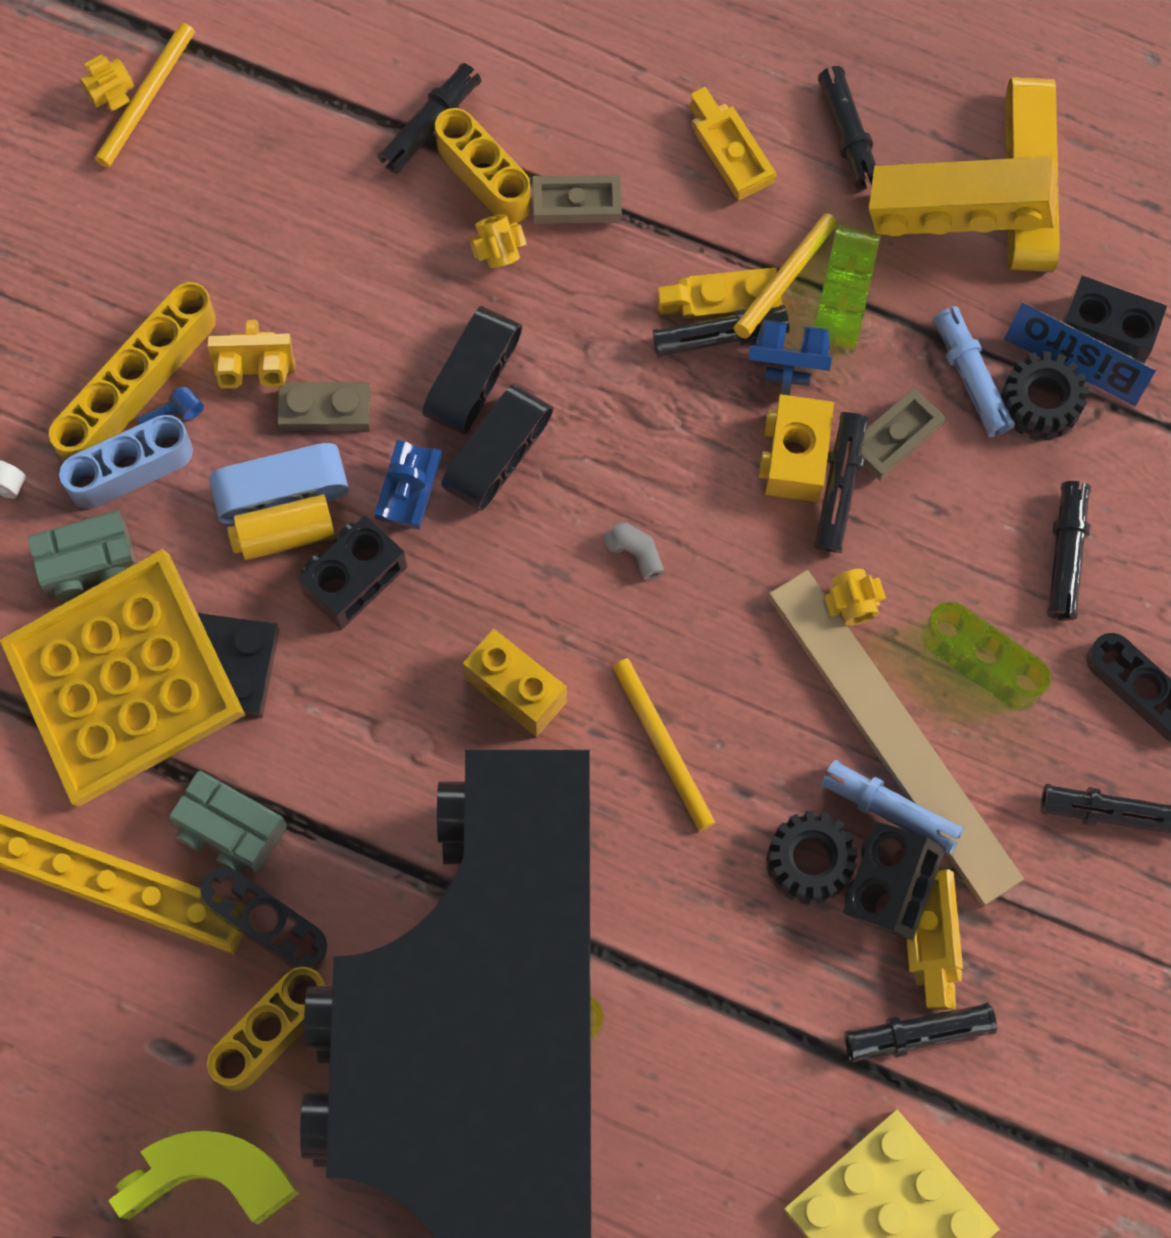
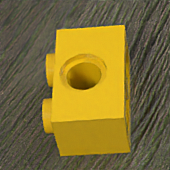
(800, 422)
(515, 682)

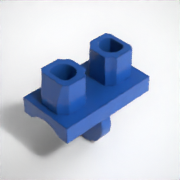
(771, 349)
(408, 485)

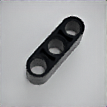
(472, 370)
(497, 447)

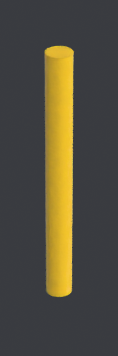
(144, 95)
(785, 276)
(663, 745)

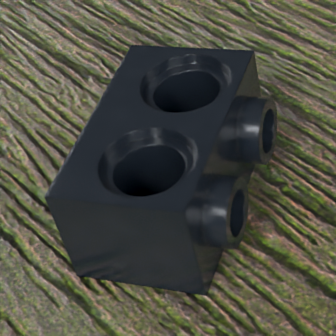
(1114, 312)
(362, 578)
(905, 883)

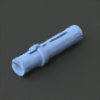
(965, 355)
(891, 806)

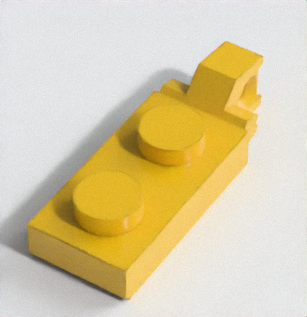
(730, 146)
(714, 294)
(936, 948)

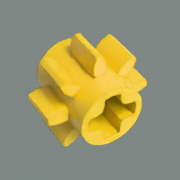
(106, 82)
(497, 241)
(855, 597)

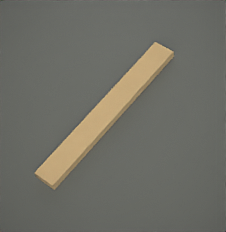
(894, 735)

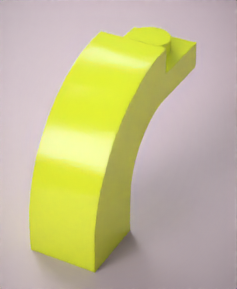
(243, 1168)

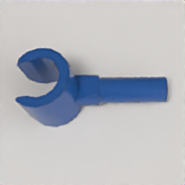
(180, 400)

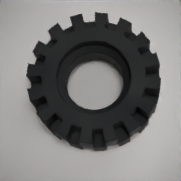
(1053, 374)
(832, 837)

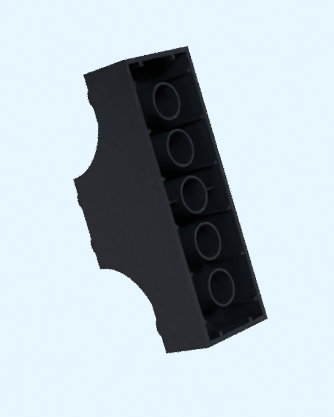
(472, 1031)

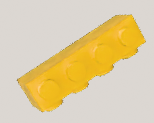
(964, 196)

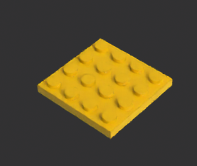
(121, 678)

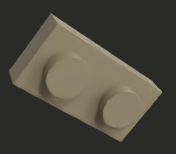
(577, 199)
(324, 406)
(899, 433)

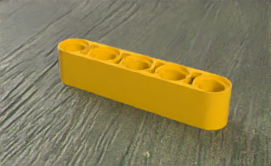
(1030, 134)
(135, 355)

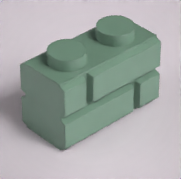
(81, 554)
(226, 823)

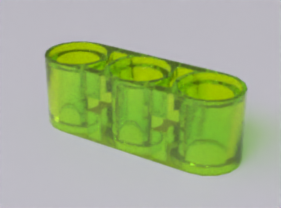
(847, 285)
(995, 677)

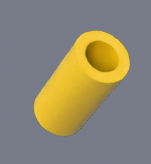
(281, 527)

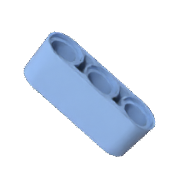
(138, 442)
(278, 480)

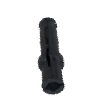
(422, 125)
(854, 142)
(669, 339)
(851, 430)
(1070, 535)
(1065, 803)
(899, 1036)

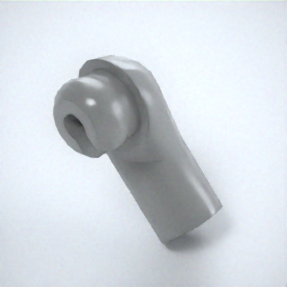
(638, 543)

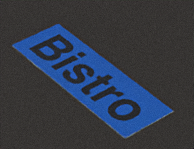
(1099, 362)

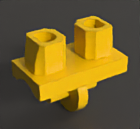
(250, 354)

